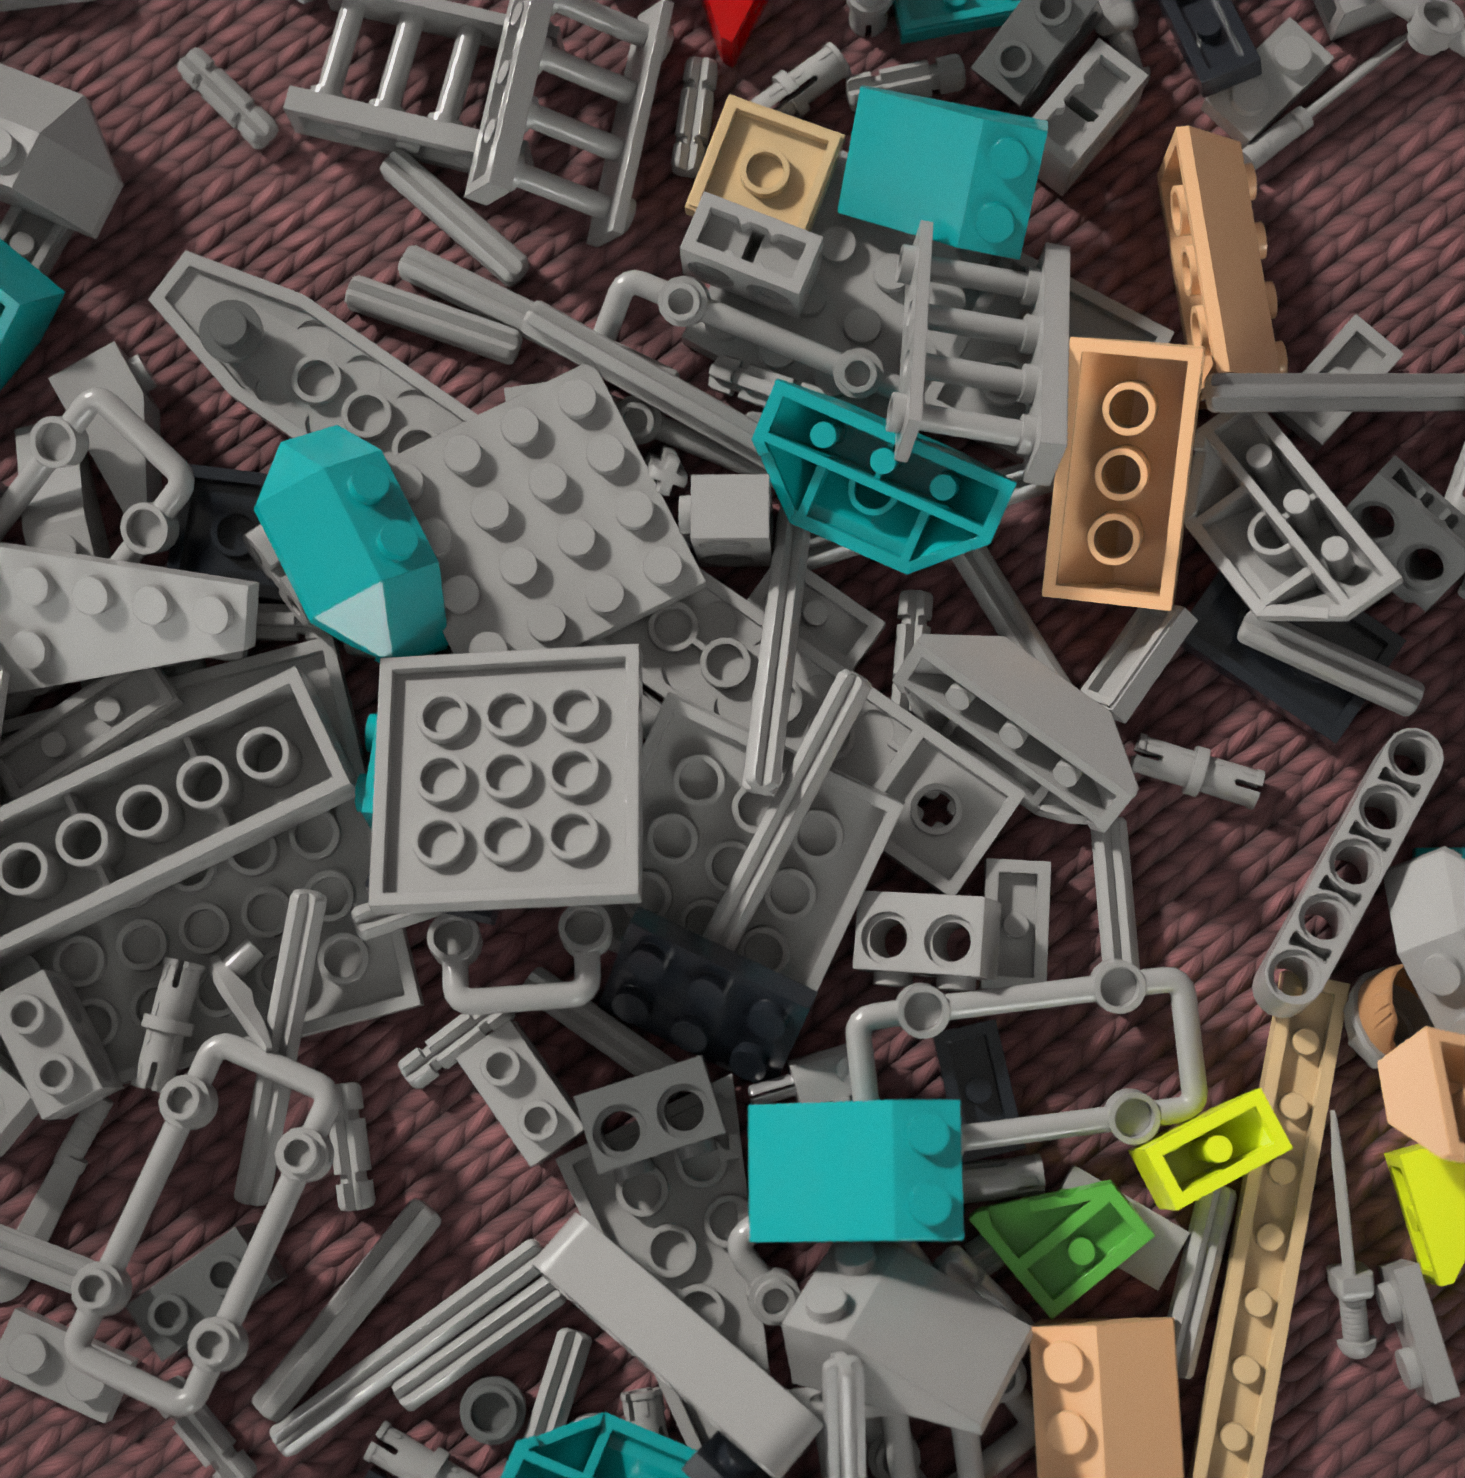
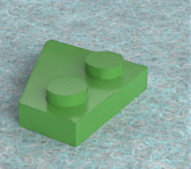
(1063, 1239)

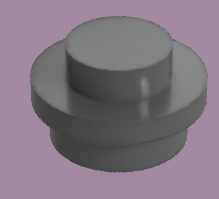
(231, 331)
(493, 1410)

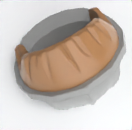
(1383, 1013)

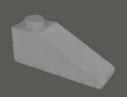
(122, 466)
(65, 509)

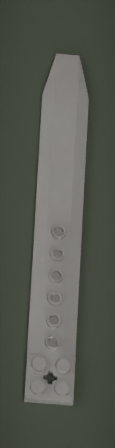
(701, 648)

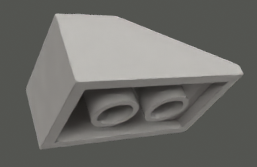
(920, 1334)

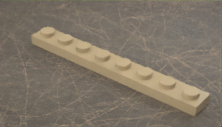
(1268, 1242)

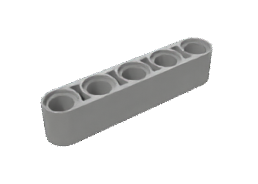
(1367, 849)
(678, 1346)

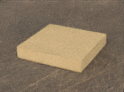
(768, 163)

